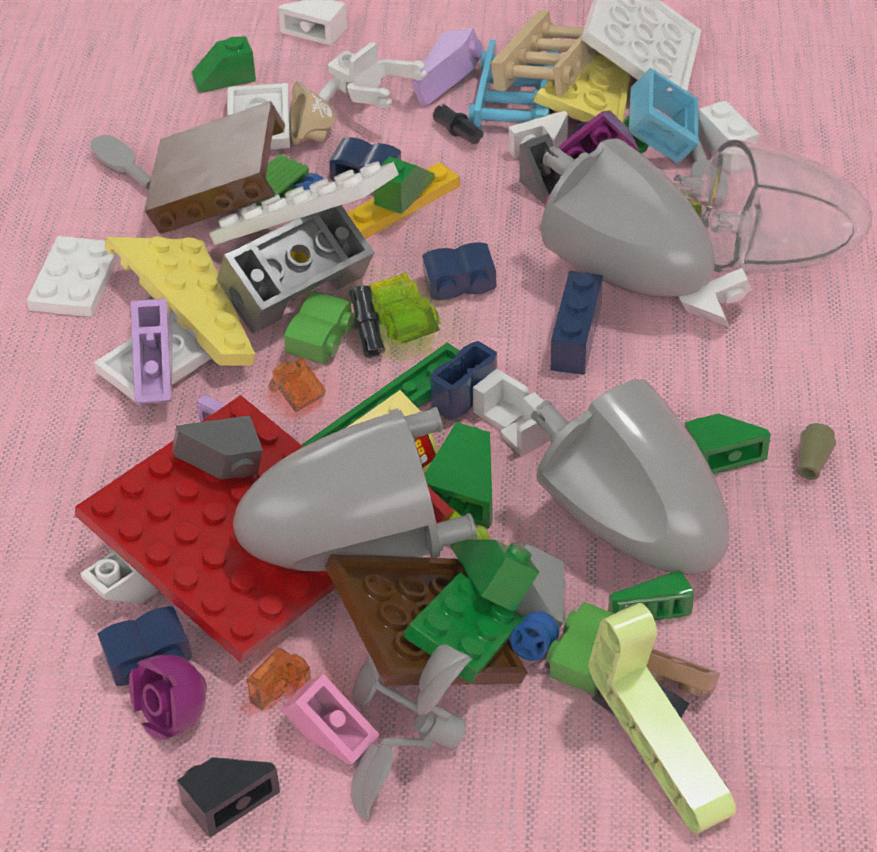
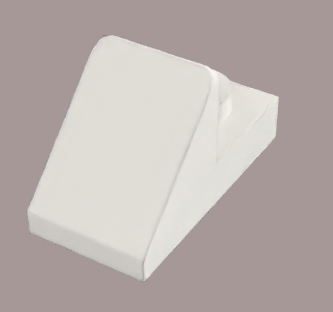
(553, 124)
(709, 298)

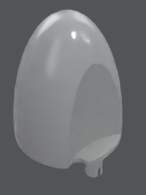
(626, 222)
(636, 479)
(349, 497)

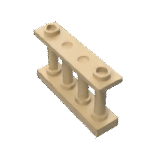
(526, 50)

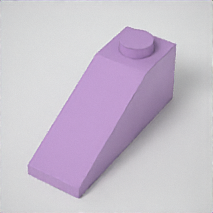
(447, 63)
(152, 351)

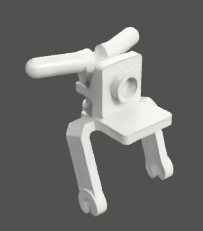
(363, 73)

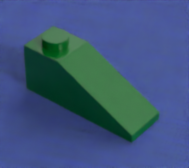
(497, 570)

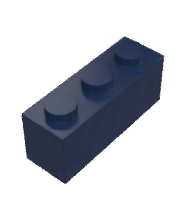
(576, 322)

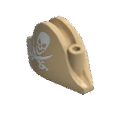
(309, 115)

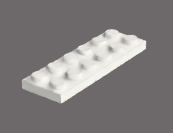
(303, 202)

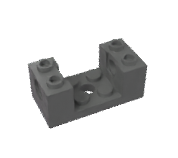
(265, 277)

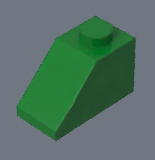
(225, 65)
(404, 188)
(729, 441)

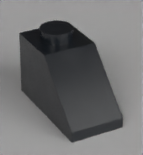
(226, 790)

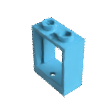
(668, 136)

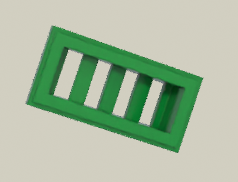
(664, 596)

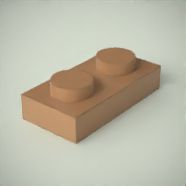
(691, 677)

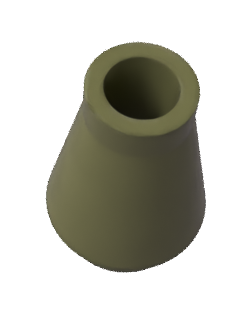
(815, 448)

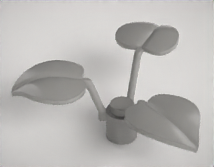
(432, 722)

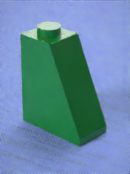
(463, 473)

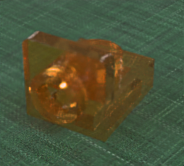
(297, 384)
(274, 675)

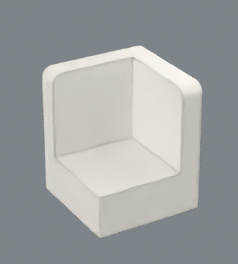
(499, 399)
(525, 433)

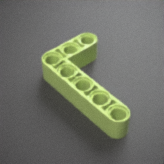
(652, 722)

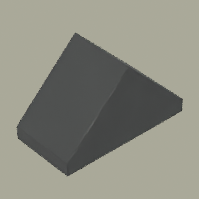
(532, 172)

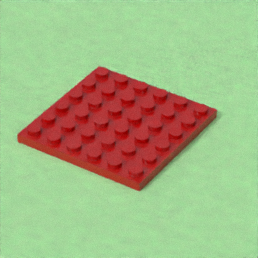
(181, 538)

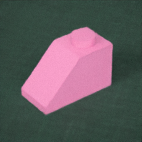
(329, 719)

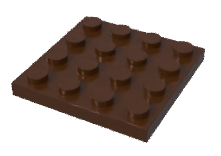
(383, 600)

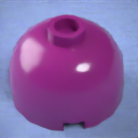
(168, 694)

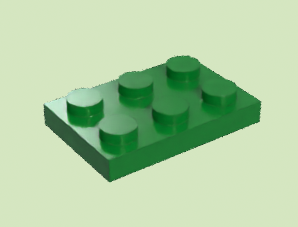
(464, 622)

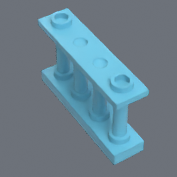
(479, 112)

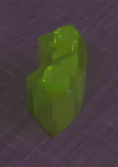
(404, 309)

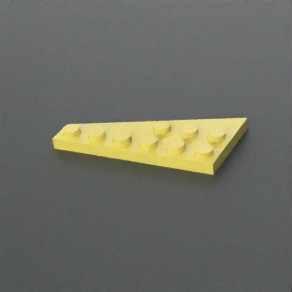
(597, 89)
(187, 279)

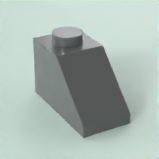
(220, 447)

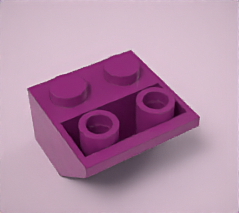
(600, 128)

